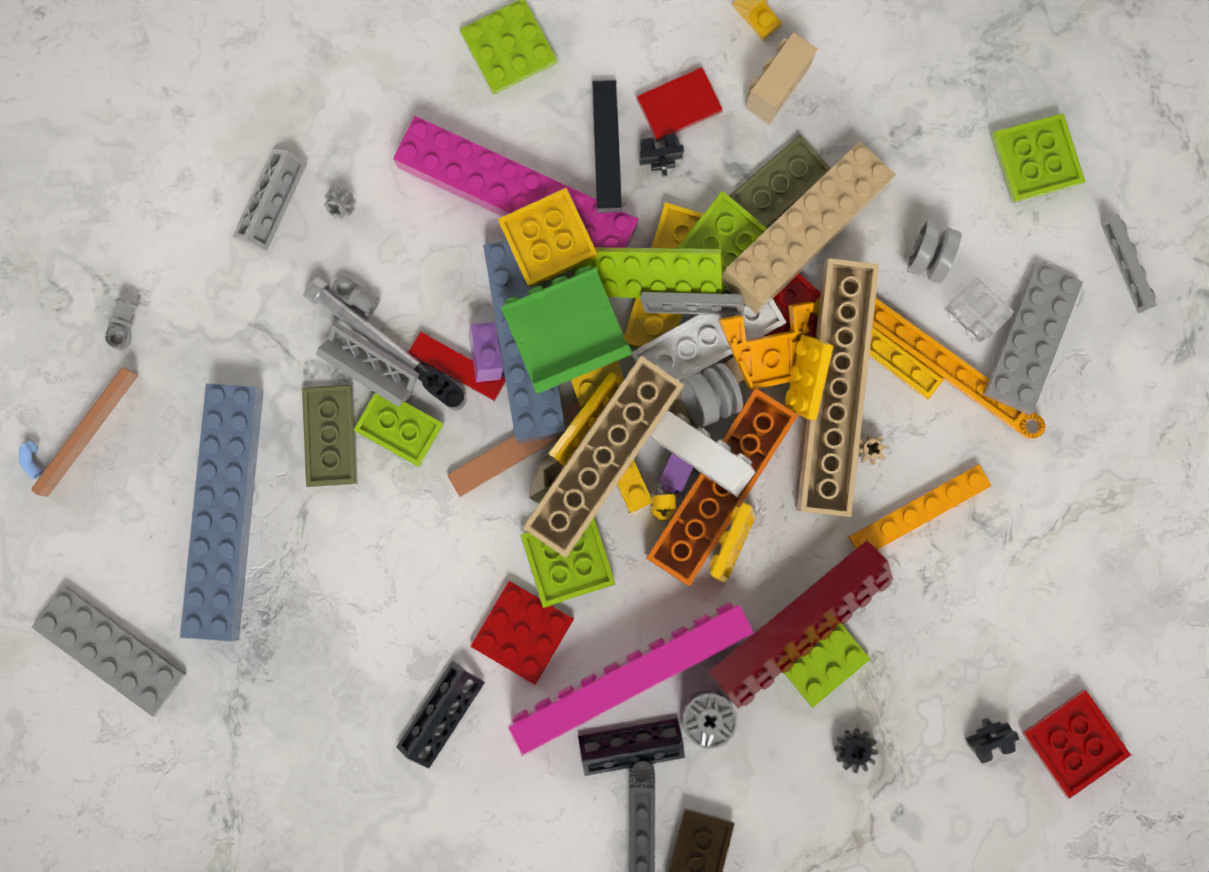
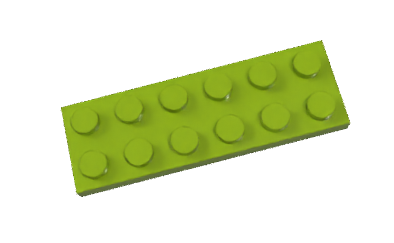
(662, 270)

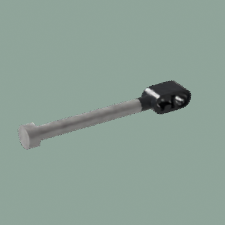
(318, 293)

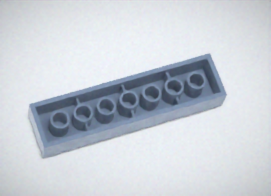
(532, 414)

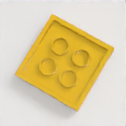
(547, 237)
(732, 543)

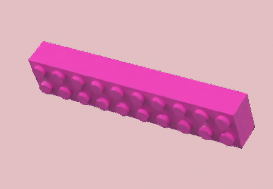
(498, 181)
(629, 678)

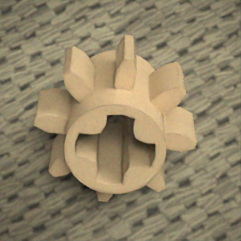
(878, 448)

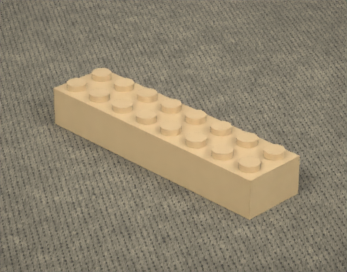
(807, 227)
(603, 456)

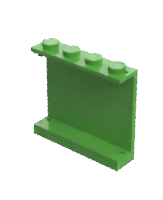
(565, 329)

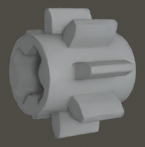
(339, 202)

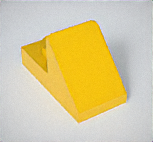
(758, 16)

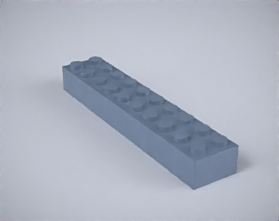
(222, 513)

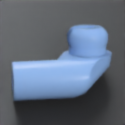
(26, 459)

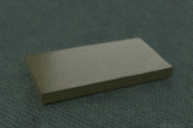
(781, 182)
(329, 436)

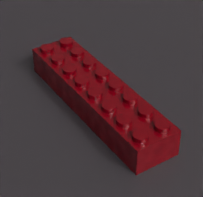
(802, 624)

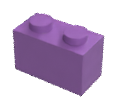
(485, 352)

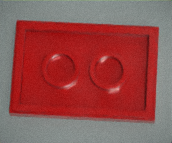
(679, 104)

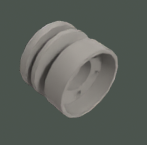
(711, 395)
(712, 704)

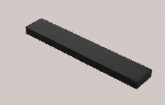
(606, 146)

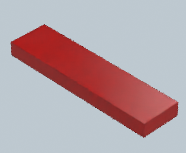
(453, 365)

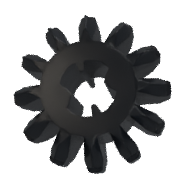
(865, 750)

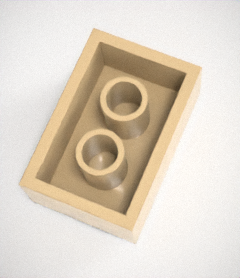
(780, 77)

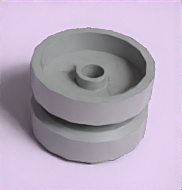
(934, 251)

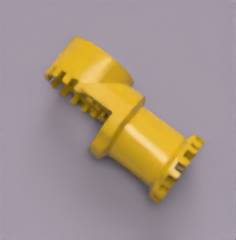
(663, 502)

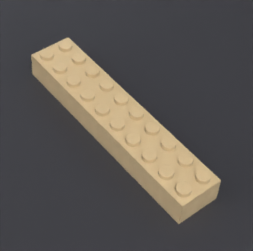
(834, 438)

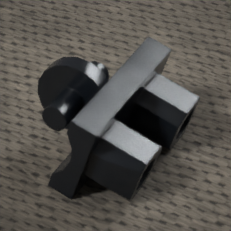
(661, 158)
(992, 737)

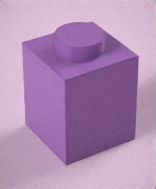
(675, 475)

